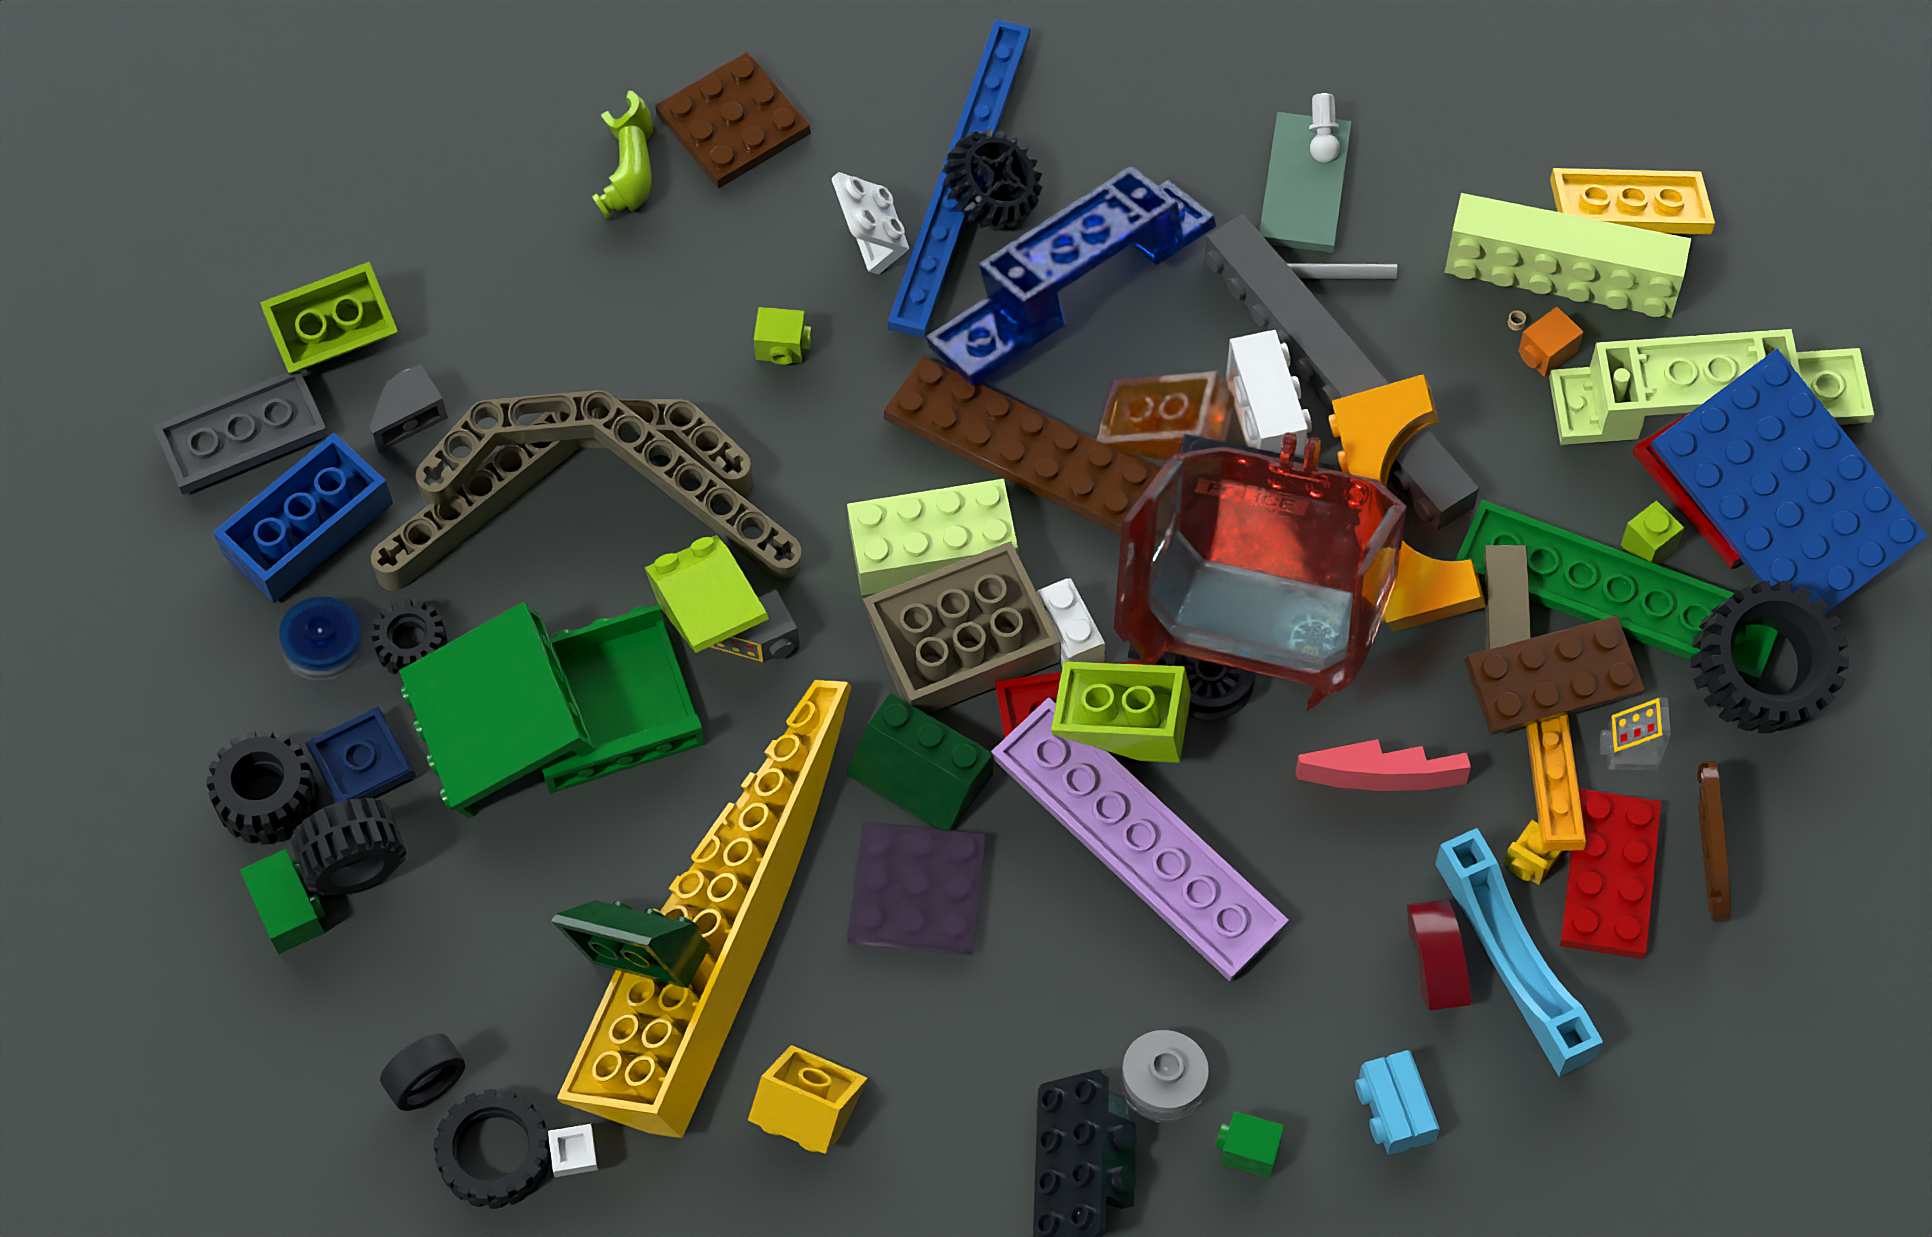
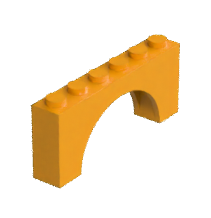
(1372, 433)

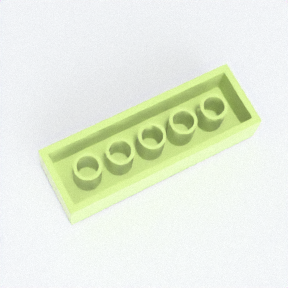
(1567, 255)

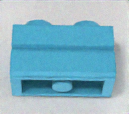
(1397, 1102)

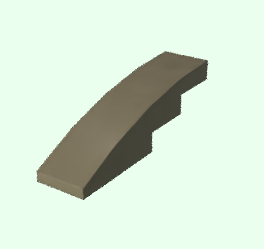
(1506, 595)

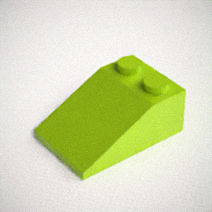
(705, 593)
(1124, 708)

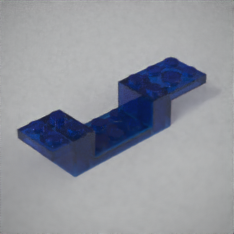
(1030, 271)

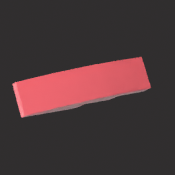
(1366, 768)

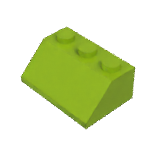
(328, 318)

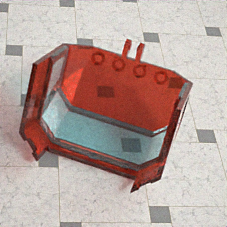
(1259, 565)

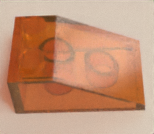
(1154, 412)

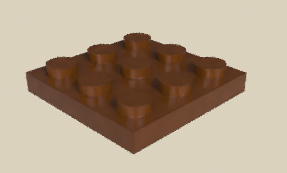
(732, 119)

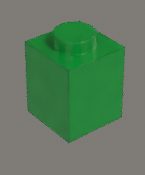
(1250, 1144)

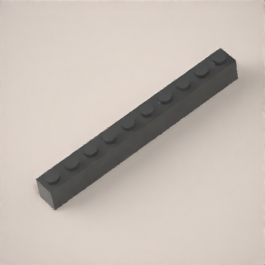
(1332, 361)

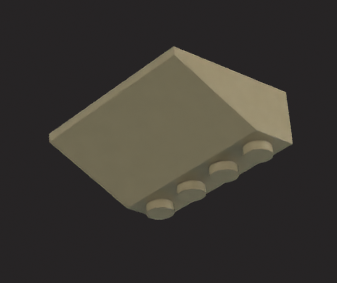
(962, 629)

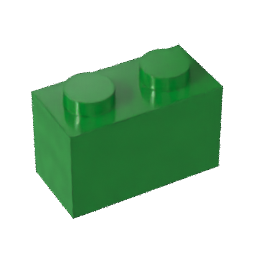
(282, 901)

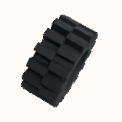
(401, 619)

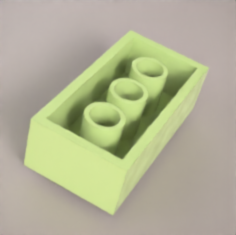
(926, 531)

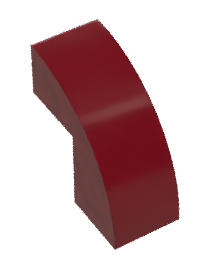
(1440, 955)

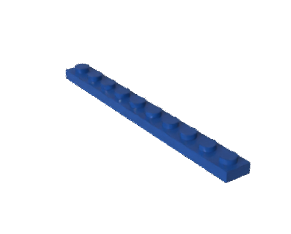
(942, 224)

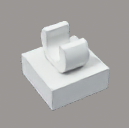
(572, 1150)

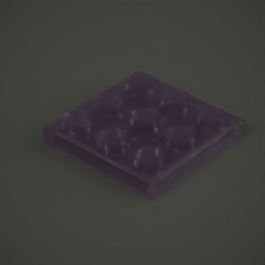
(916, 888)

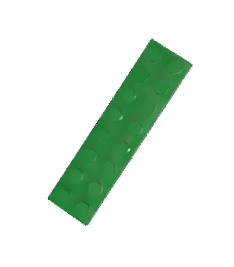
(1602, 582)

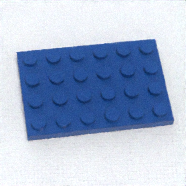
(1788, 485)

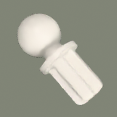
(1325, 145)

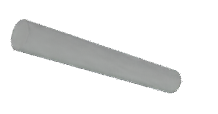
(1345, 271)

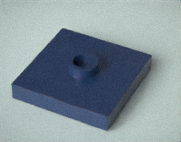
(360, 757)

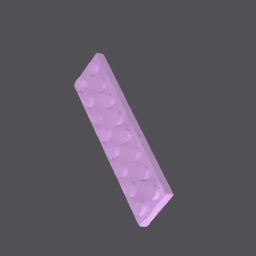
(1142, 843)

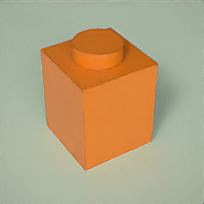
(1550, 341)

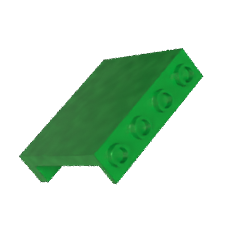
(627, 697)
(493, 707)

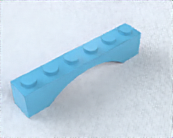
(1546, 1005)

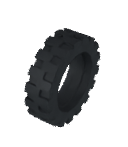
(471, 1112)

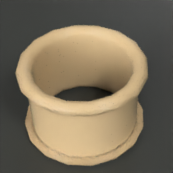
(1516, 314)

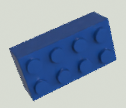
(303, 517)

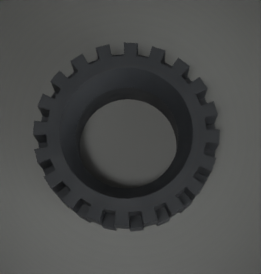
(1805, 629)

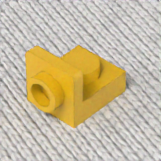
(1526, 856)

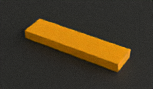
(1555, 785)

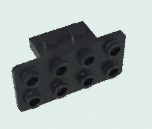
(1080, 1157)

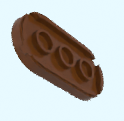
(1714, 842)

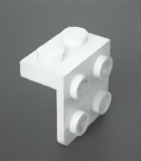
(871, 221)

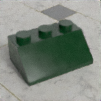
(920, 764)
(635, 941)

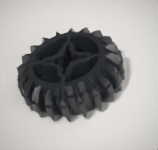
(991, 170)

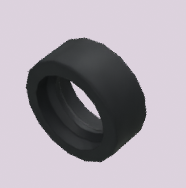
(422, 1072)

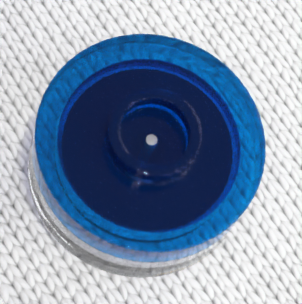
(321, 638)

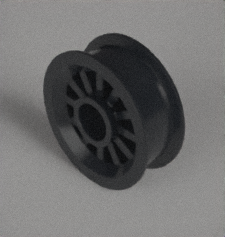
(1233, 680)

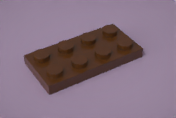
(1554, 675)

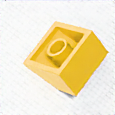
(806, 1099)

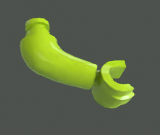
(633, 177)

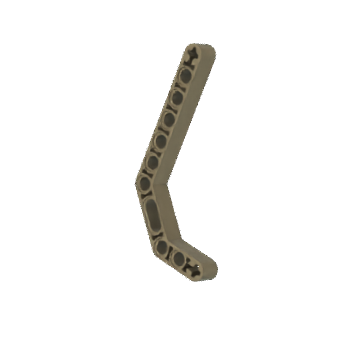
(636, 454)
(397, 569)

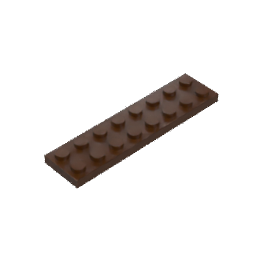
(1019, 444)

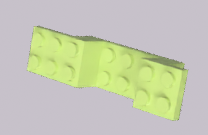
(1684, 372)

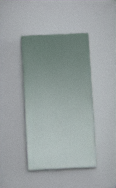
(1300, 191)

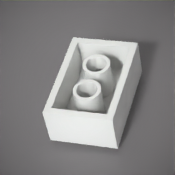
(1266, 392)

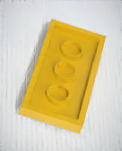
(1636, 198)

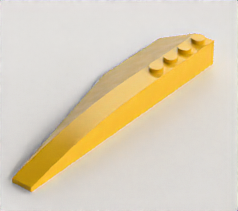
(658, 1040)

